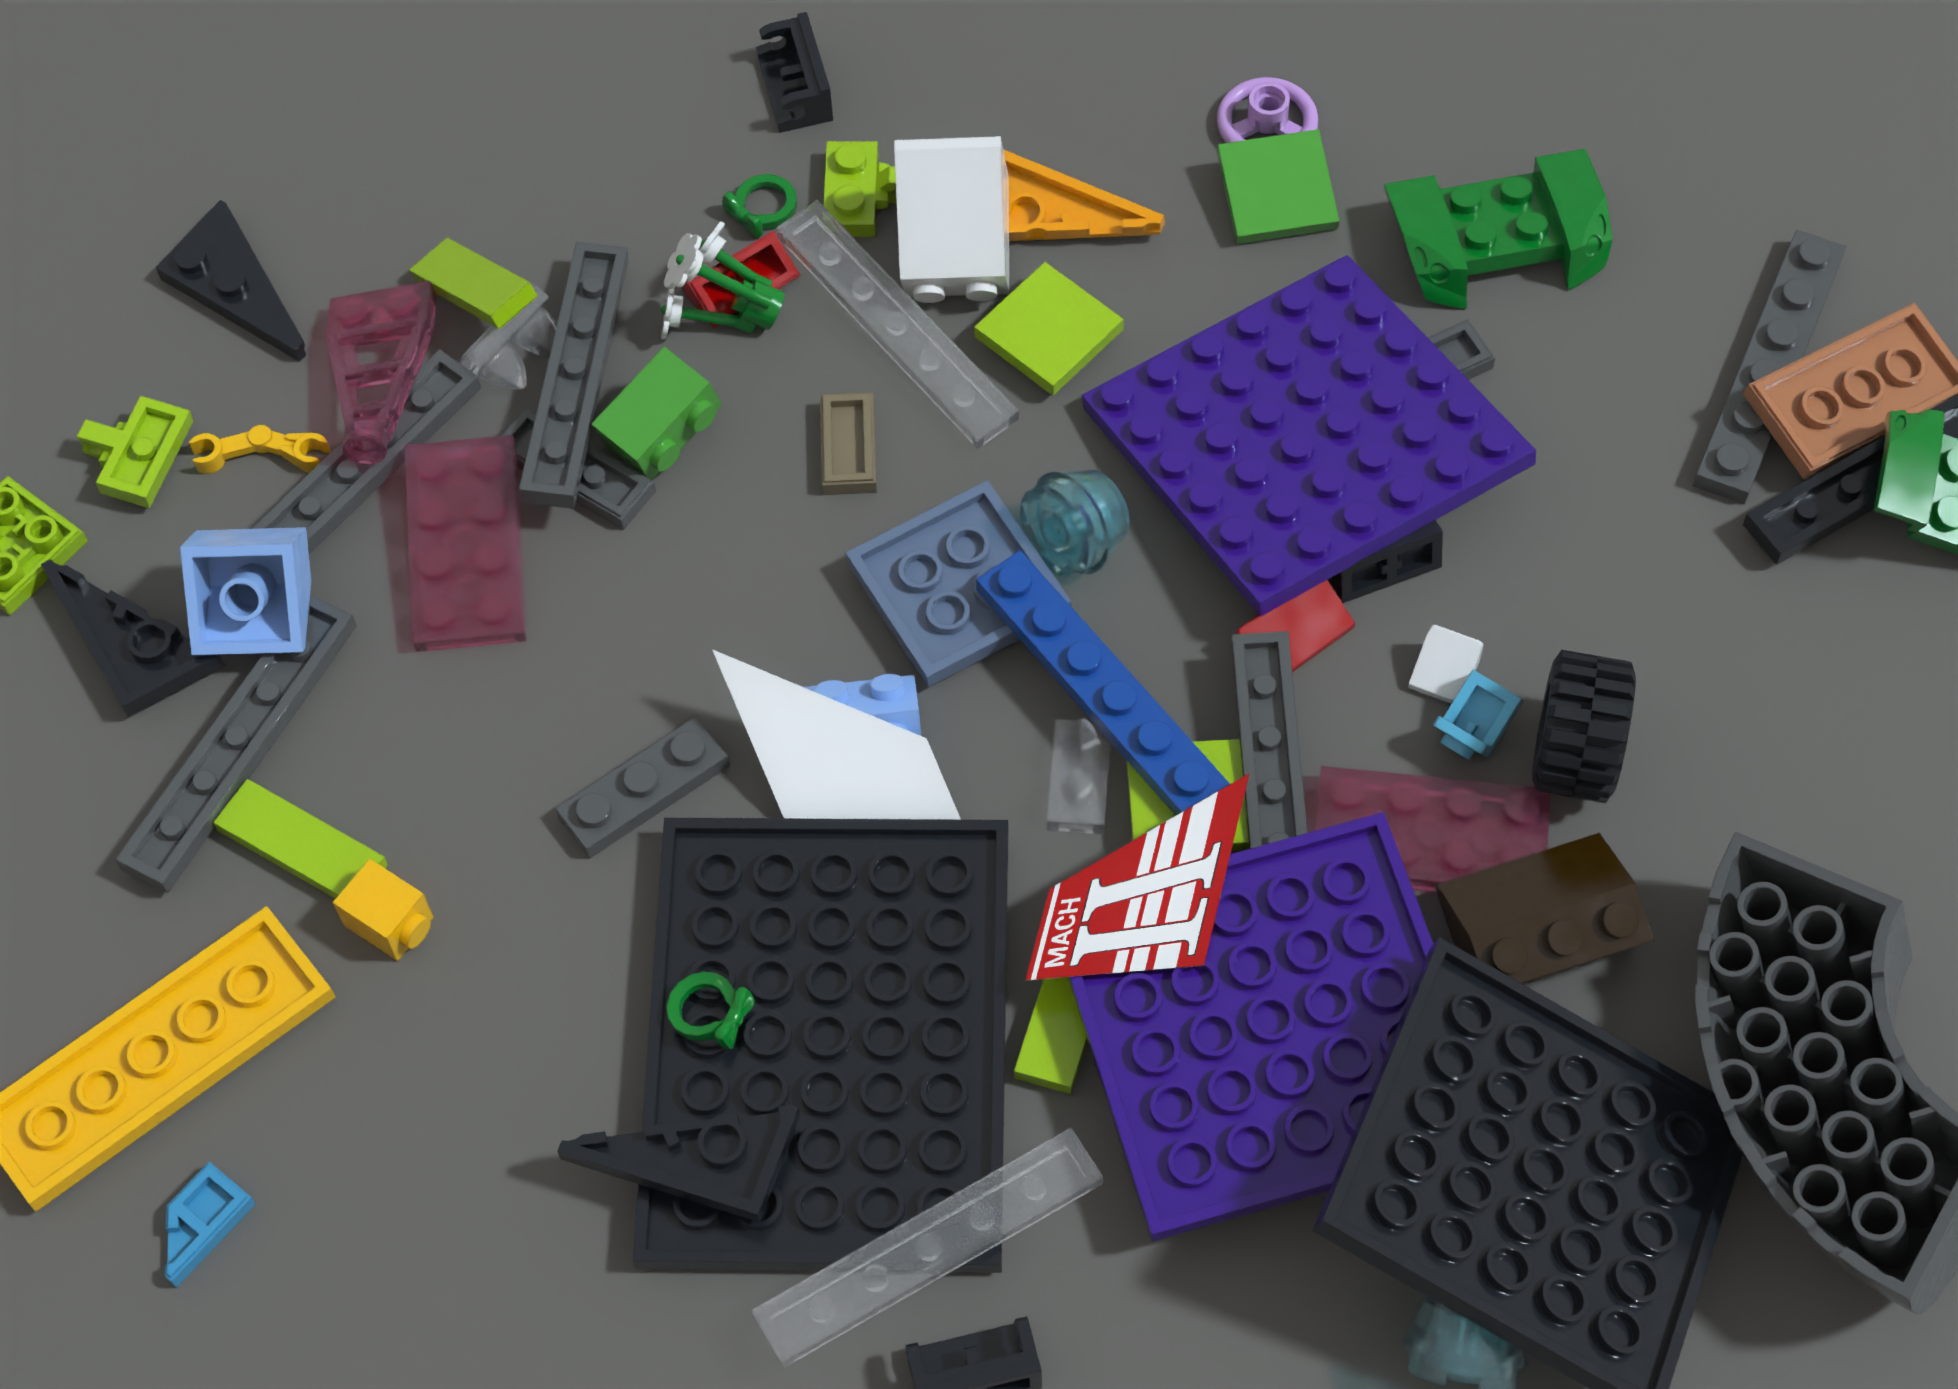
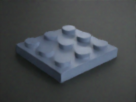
(926, 580)

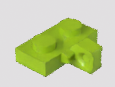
(857, 185)
(137, 451)

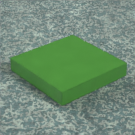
(1277, 186)

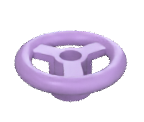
(1266, 109)

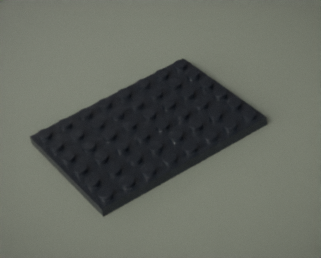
(870, 1014)

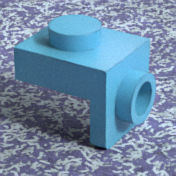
(1478, 716)

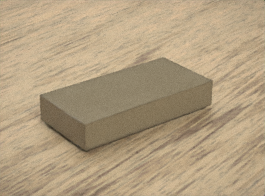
(848, 443)

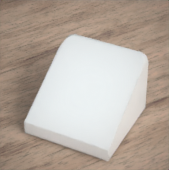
(1445, 663)

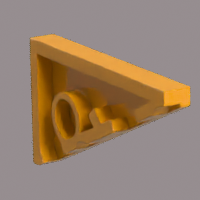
(1061, 207)

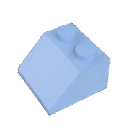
(247, 590)

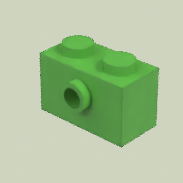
(657, 414)

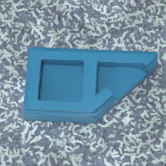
(201, 1219)

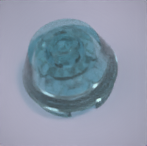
(1076, 520)
(1456, 1349)

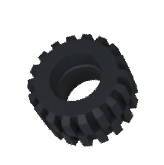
(1584, 726)

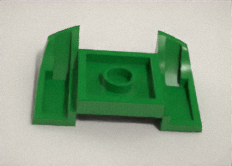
(1504, 225)
(1920, 477)

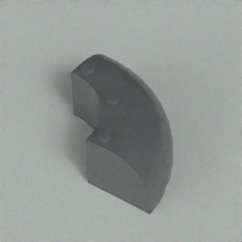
(1809, 1069)

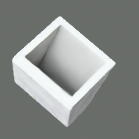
(952, 218)

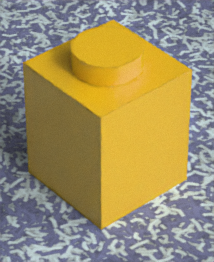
(384, 910)

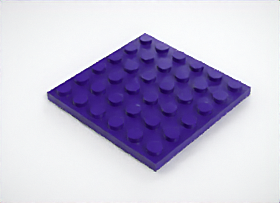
(1307, 433)
(1255, 1068)

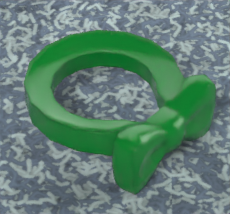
(757, 223)
(725, 1031)

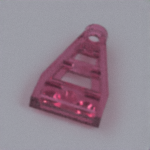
(372, 318)

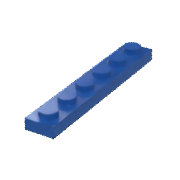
(1100, 684)

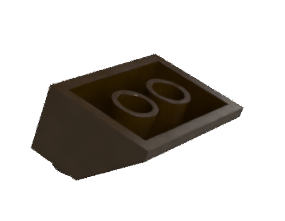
(1546, 910)

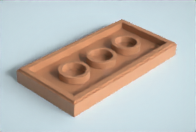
(1841, 393)

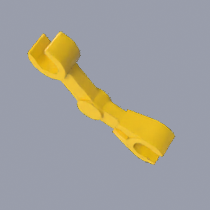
(261, 440)

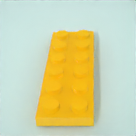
(155, 1056)

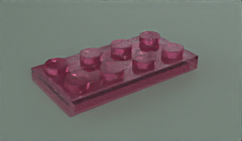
(464, 543)
(1439, 823)

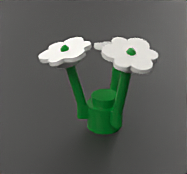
(754, 296)

